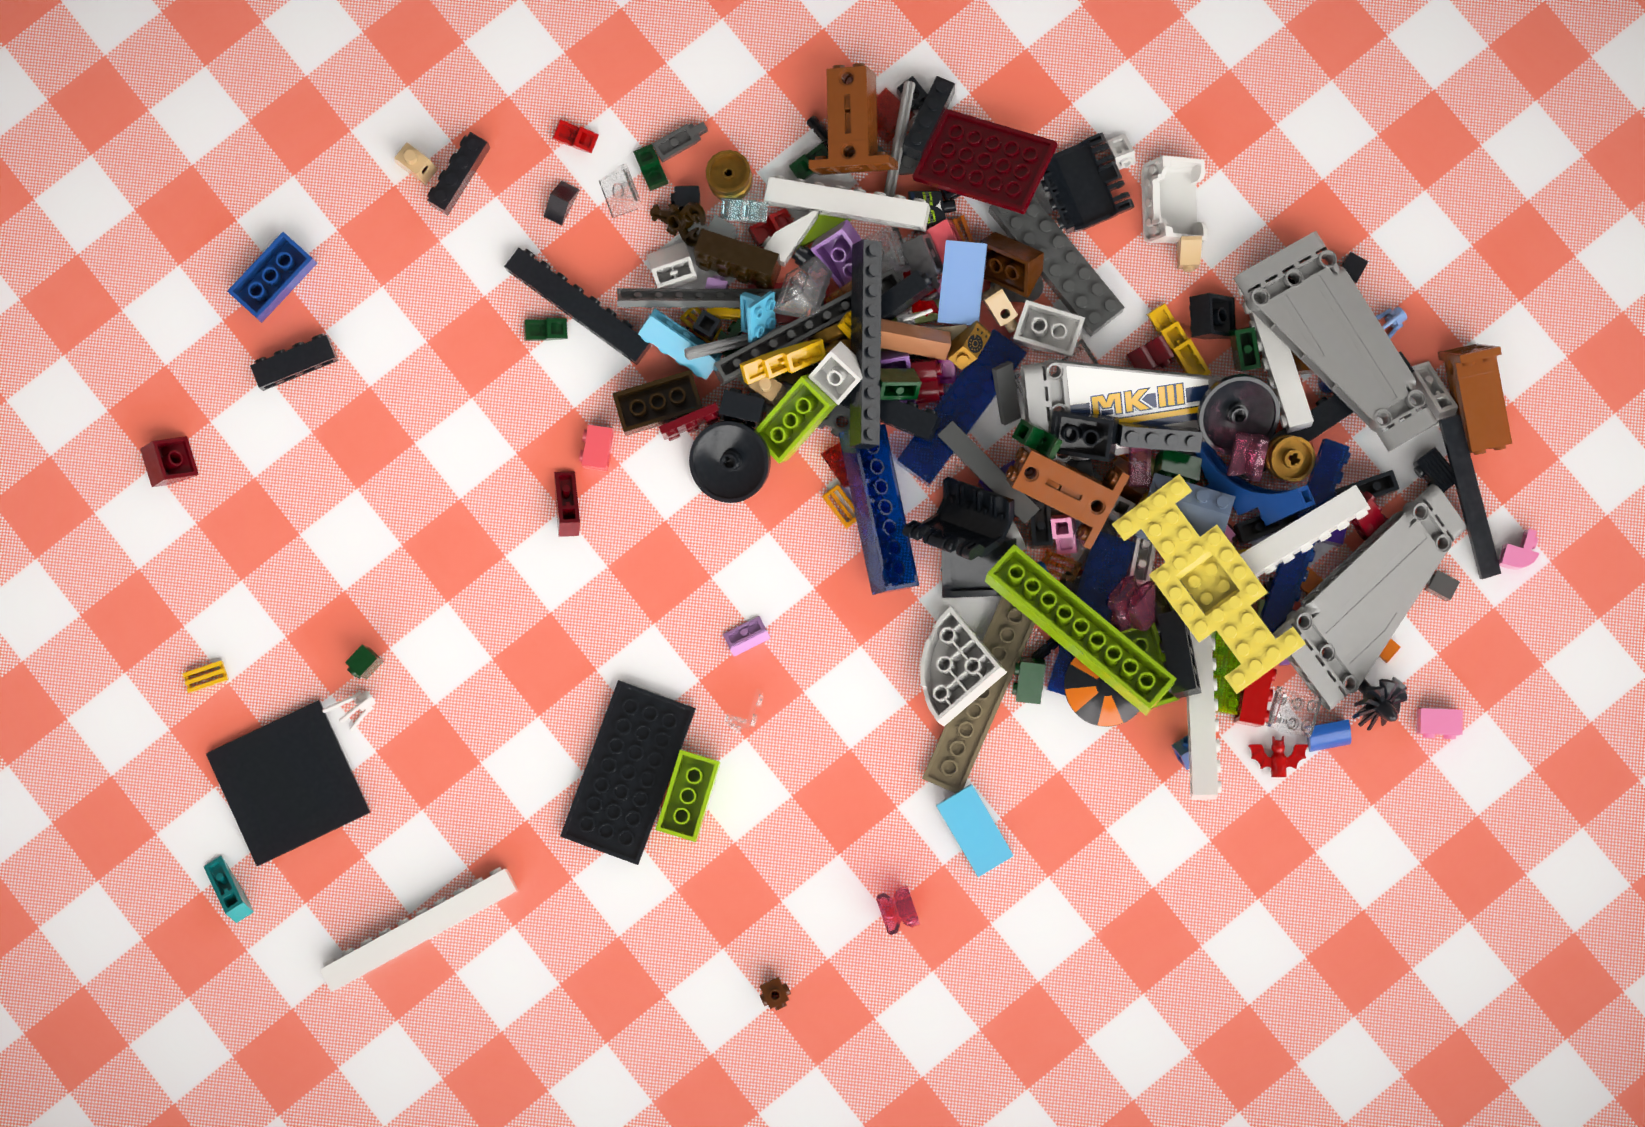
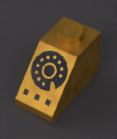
(968, 345)

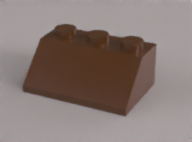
(1012, 264)

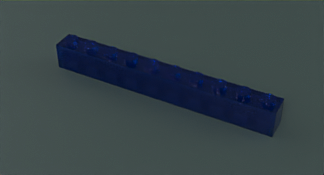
(1289, 576)

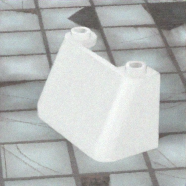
(1170, 199)

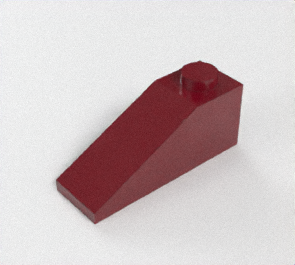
(567, 504)

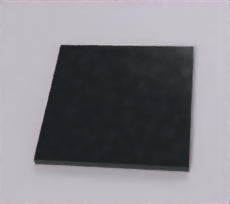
(288, 783)

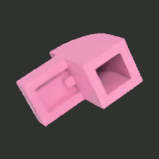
(1064, 533)
(1520, 557)

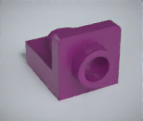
(949, 371)

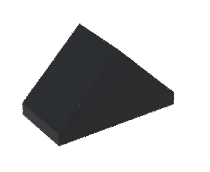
(560, 202)

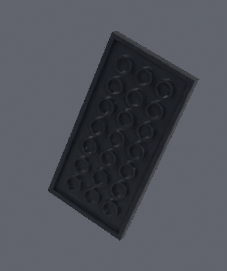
(628, 772)

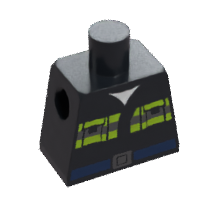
(937, 206)

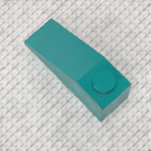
(228, 890)

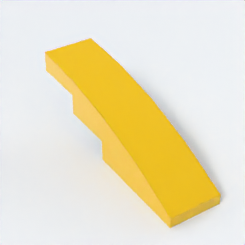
(1180, 344)
(783, 360)

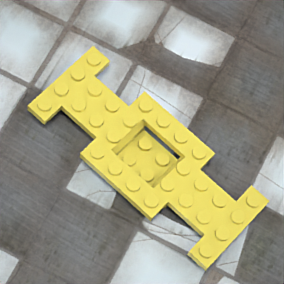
(1214, 578)

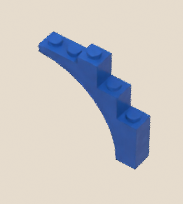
(1272, 504)

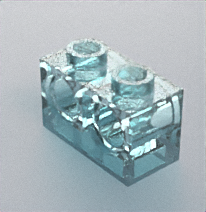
(744, 210)

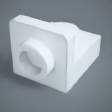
(1122, 151)

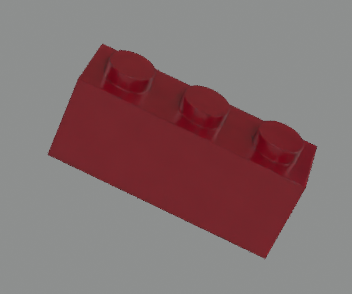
(1372, 521)

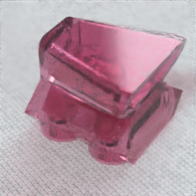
(1248, 455)
(1132, 605)
(897, 910)

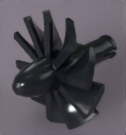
(1380, 701)

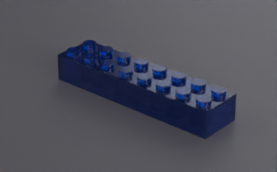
(963, 405)
(879, 515)
(1101, 574)

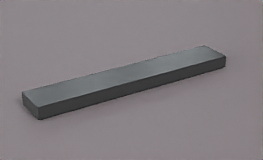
(986, 470)

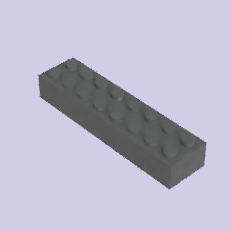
(1063, 265)

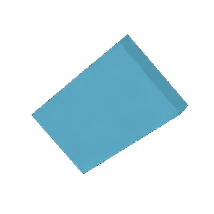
(974, 830)

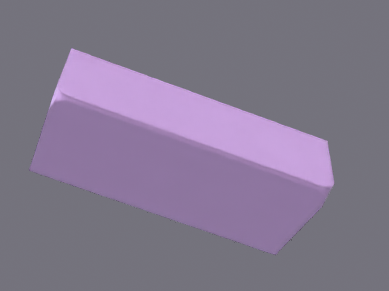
(746, 636)

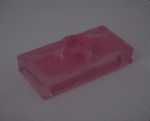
(1140, 467)

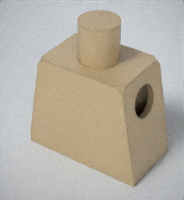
(414, 163)
(996, 301)
(768, 389)

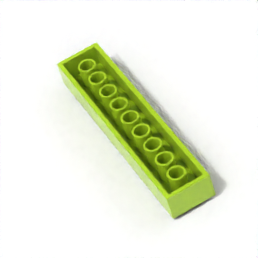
(1080, 629)

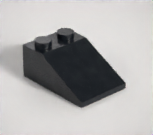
(1086, 434)

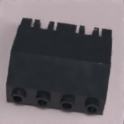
(1080, 186)
(966, 521)

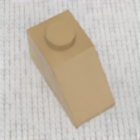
(1189, 253)

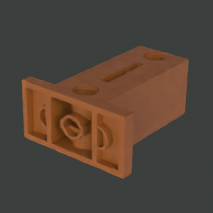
(852, 124)
(1479, 395)
(1068, 490)

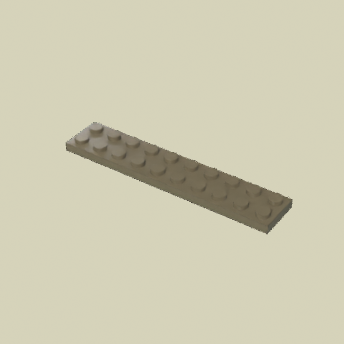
(967, 731)

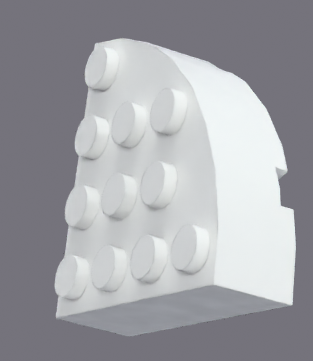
(955, 667)

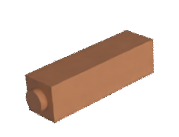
(915, 339)

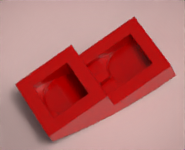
(575, 136)
(775, 222)

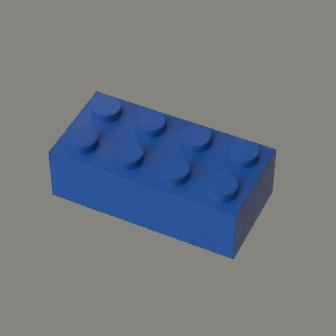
(272, 277)

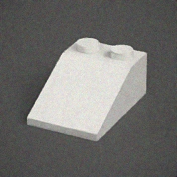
(1048, 329)

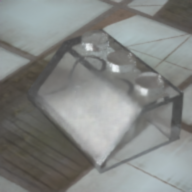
(804, 289)

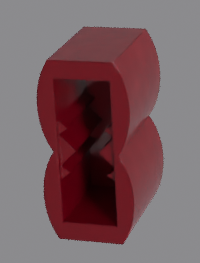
(1151, 355)
(928, 372)

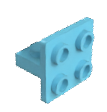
(757, 314)

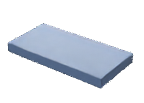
(962, 282)

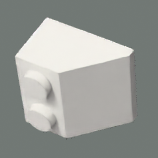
(837, 373)

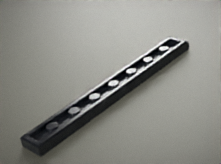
(1469, 496)

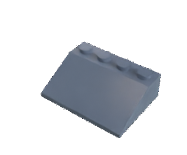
(1201, 507)

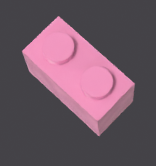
(1439, 722)

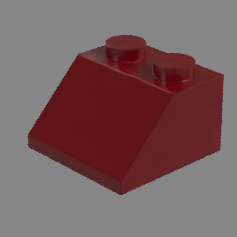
(169, 461)

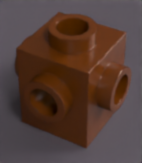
(775, 985)

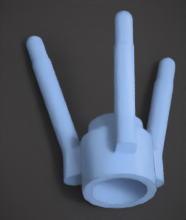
(1394, 319)

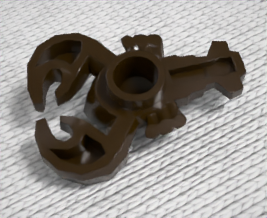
(681, 220)

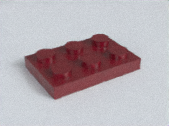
(690, 422)

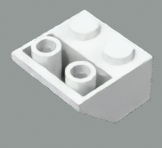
(672, 266)

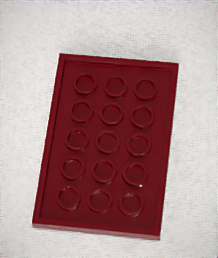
(985, 161)

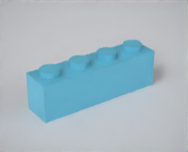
(673, 339)

